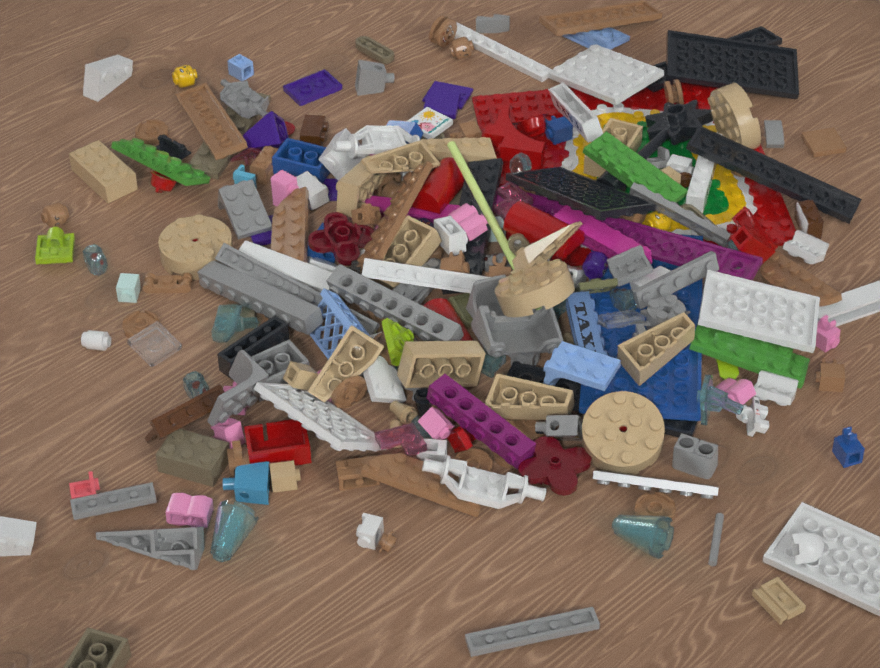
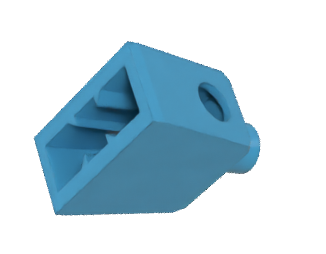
(250, 483)

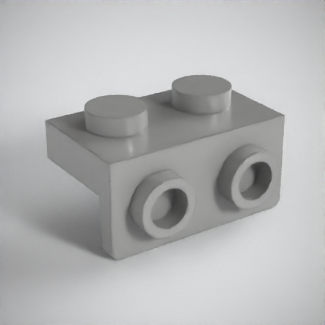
(629, 265)

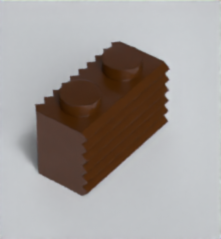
(314, 129)
(808, 218)

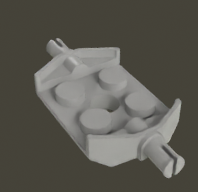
(243, 99)

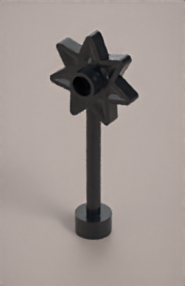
(674, 124)

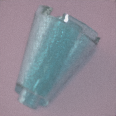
(231, 529)
(645, 532)

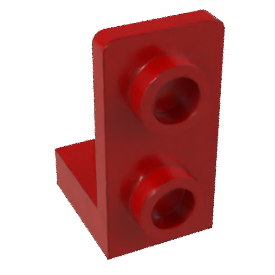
(460, 439)

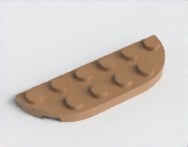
(291, 225)
(786, 274)
(407, 475)

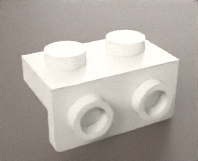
(807, 247)
(776, 388)

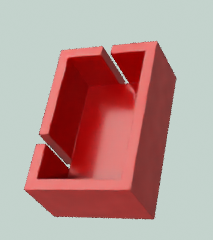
(285, 443)

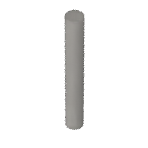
(715, 544)

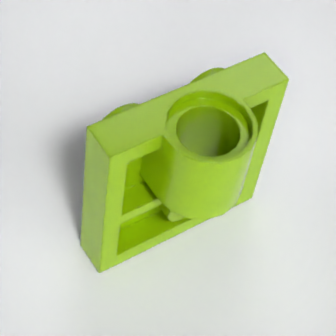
(55, 247)
(395, 338)

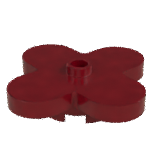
(340, 238)
(555, 465)

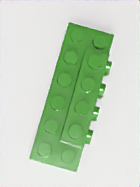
(160, 162)
(631, 167)
(750, 353)

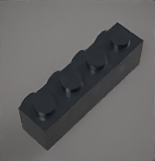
(258, 340)

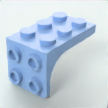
(580, 366)

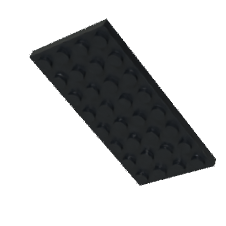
(728, 61)
(581, 193)

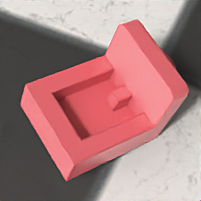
(85, 487)

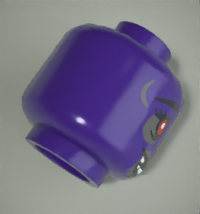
(595, 265)

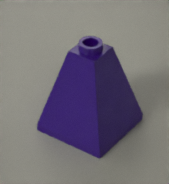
(267, 132)

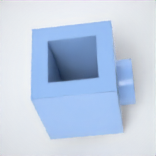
(240, 67)

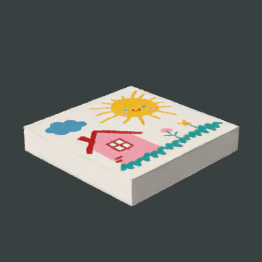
(431, 122)

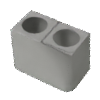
(695, 456)

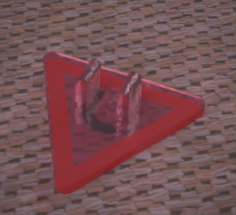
(247, 154)

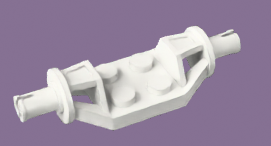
(374, 140)
(481, 485)

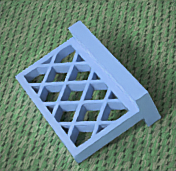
(600, 37)
(343, 317)

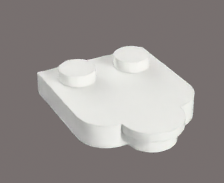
(383, 382)

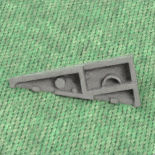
(173, 545)

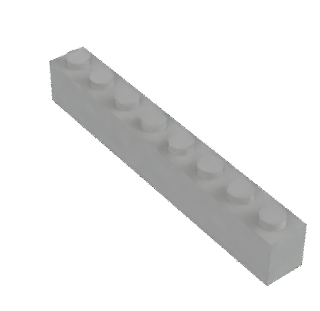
(260, 297)

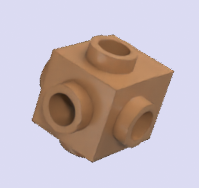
(366, 215)

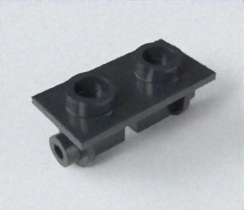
(173, 148)

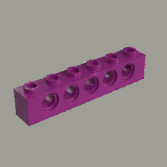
(480, 421)

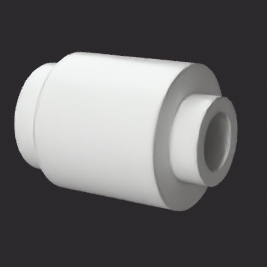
(96, 340)

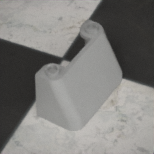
(517, 334)

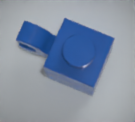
(558, 129)
(848, 448)

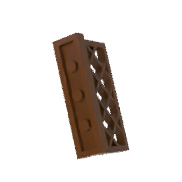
(184, 414)

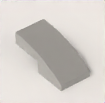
(493, 24)
(774, 134)

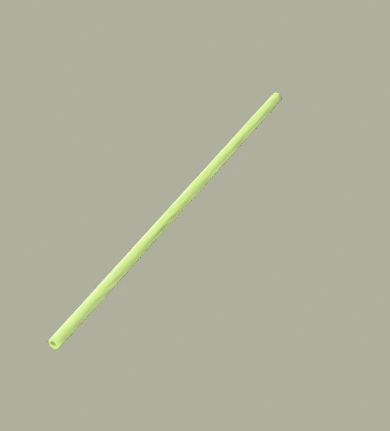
(480, 199)

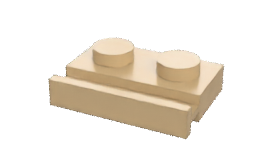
(778, 600)

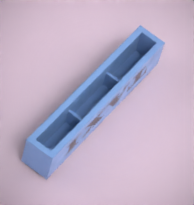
(584, 322)

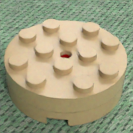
(733, 117)
(192, 244)
(533, 287)
(623, 432)

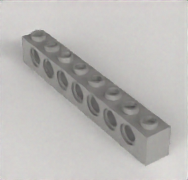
(389, 304)

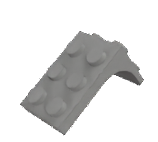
(244, 209)
(484, 295)
(246, 375)

